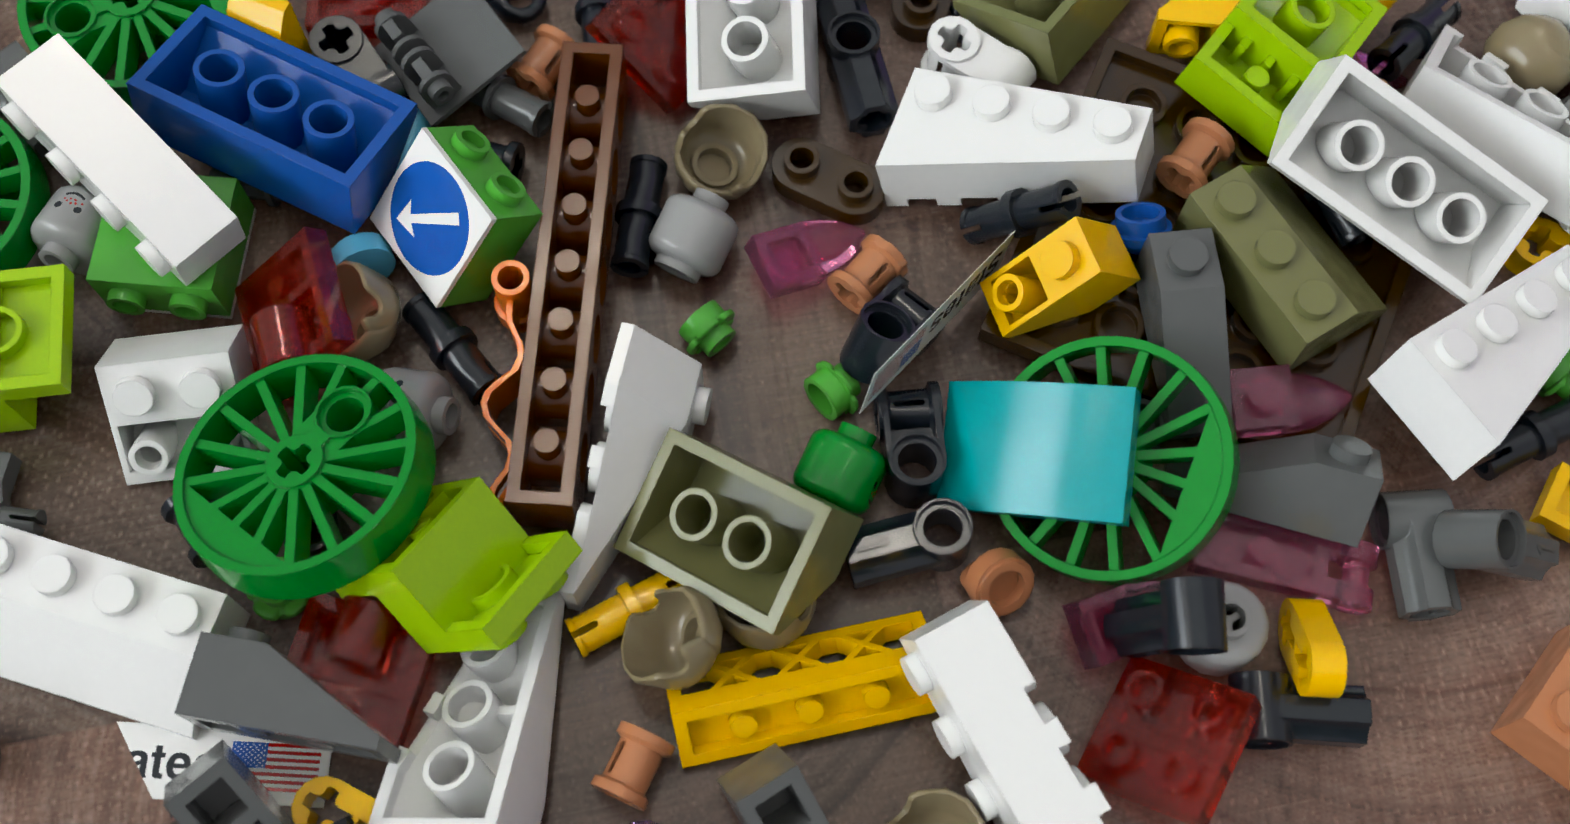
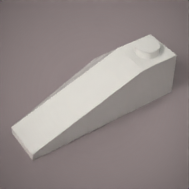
(644, 395)
(484, 738)

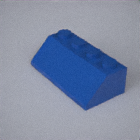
(274, 116)

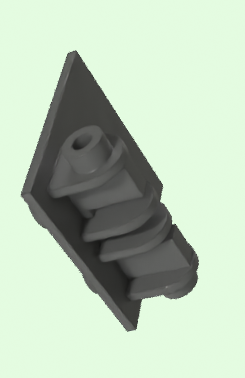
(445, 52)

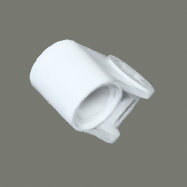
(977, 57)

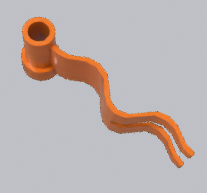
(511, 303)

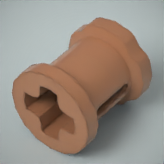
(541, 64)
(1195, 156)
(867, 273)
(632, 765)

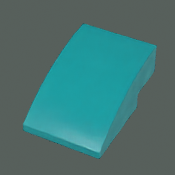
(1042, 449)

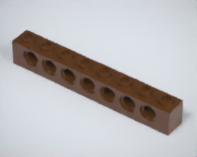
(568, 289)

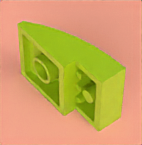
(1265, 55)

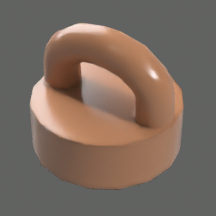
(999, 578)

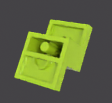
(34, 340)
(467, 572)

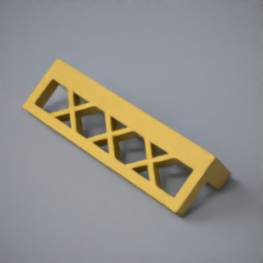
(804, 698)

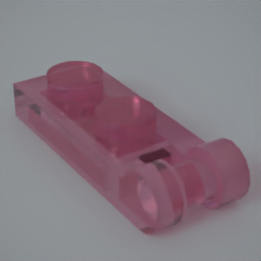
(1289, 563)

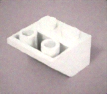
(161, 389)

